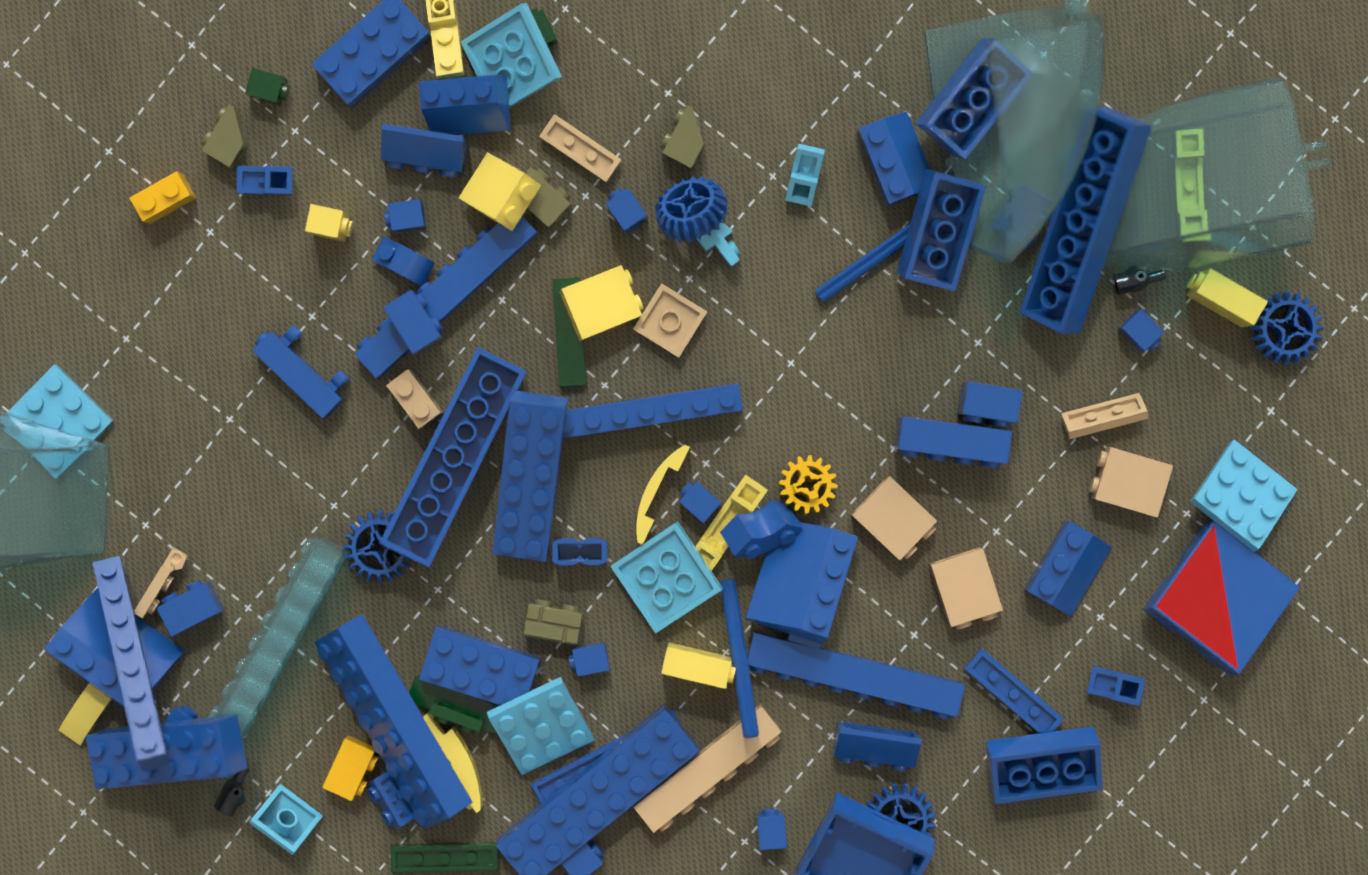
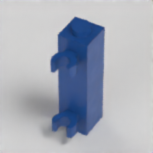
(298, 374)

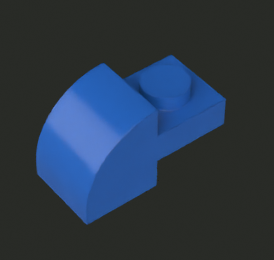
(264, 180)
(403, 261)
(1116, 685)

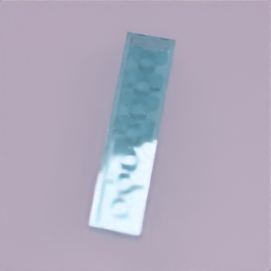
(281, 631)

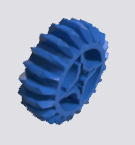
(691, 209)
(1282, 338)
(384, 558)
(911, 817)

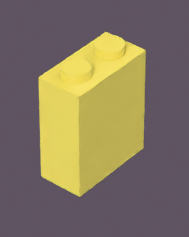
(500, 191)
(1225, 297)
(601, 302)
(698, 665)

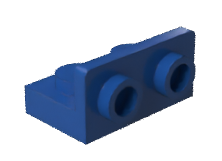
(387, 794)

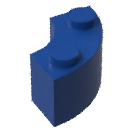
(761, 530)

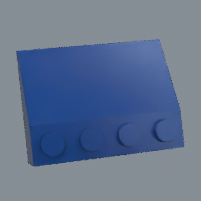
(803, 583)
(86, 649)

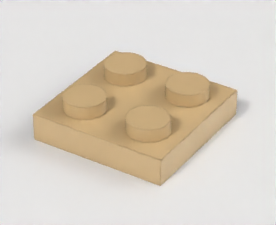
(670, 320)

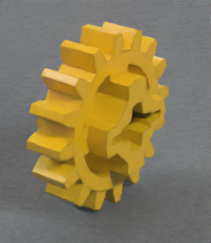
(811, 496)

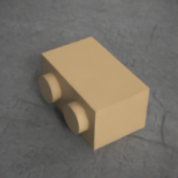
(415, 399)

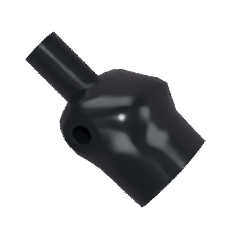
(1136, 279)
(231, 794)

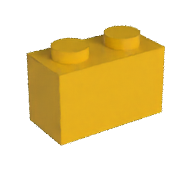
(162, 197)
(350, 768)

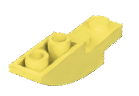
(445, 39)
(460, 758)

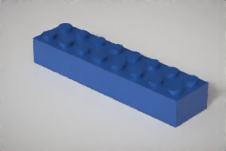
(1085, 223)
(452, 457)
(393, 722)
(598, 794)

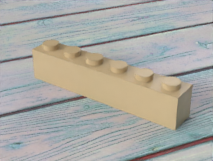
(704, 770)

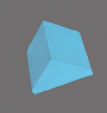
(286, 819)

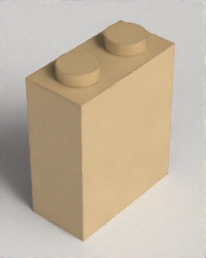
(1130, 481)
(895, 518)
(966, 588)

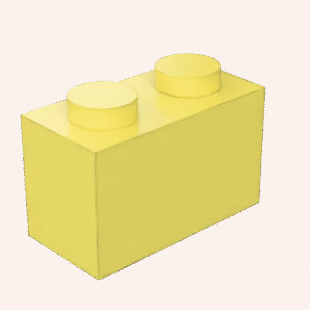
(329, 223)

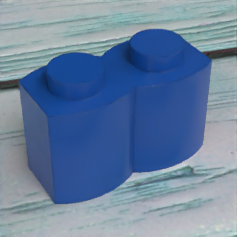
(588, 551)

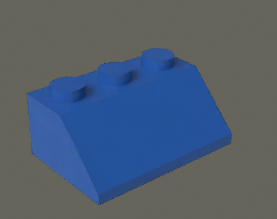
(466, 104)
(423, 150)
(894, 157)
(1068, 567)
(876, 745)

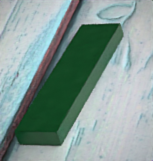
(569, 349)
(444, 857)

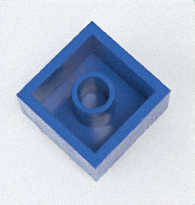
(989, 402)

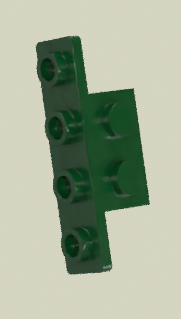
(453, 706)

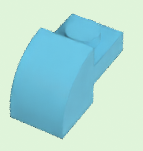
(804, 175)
(717, 239)

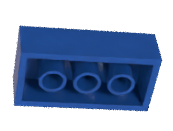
(372, 51)
(964, 105)
(940, 229)
(953, 440)
(478, 666)
(1044, 765)

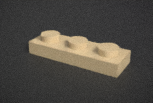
(580, 148)
(1104, 416)

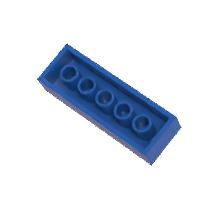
(530, 475)
(194, 749)

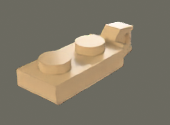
(161, 581)

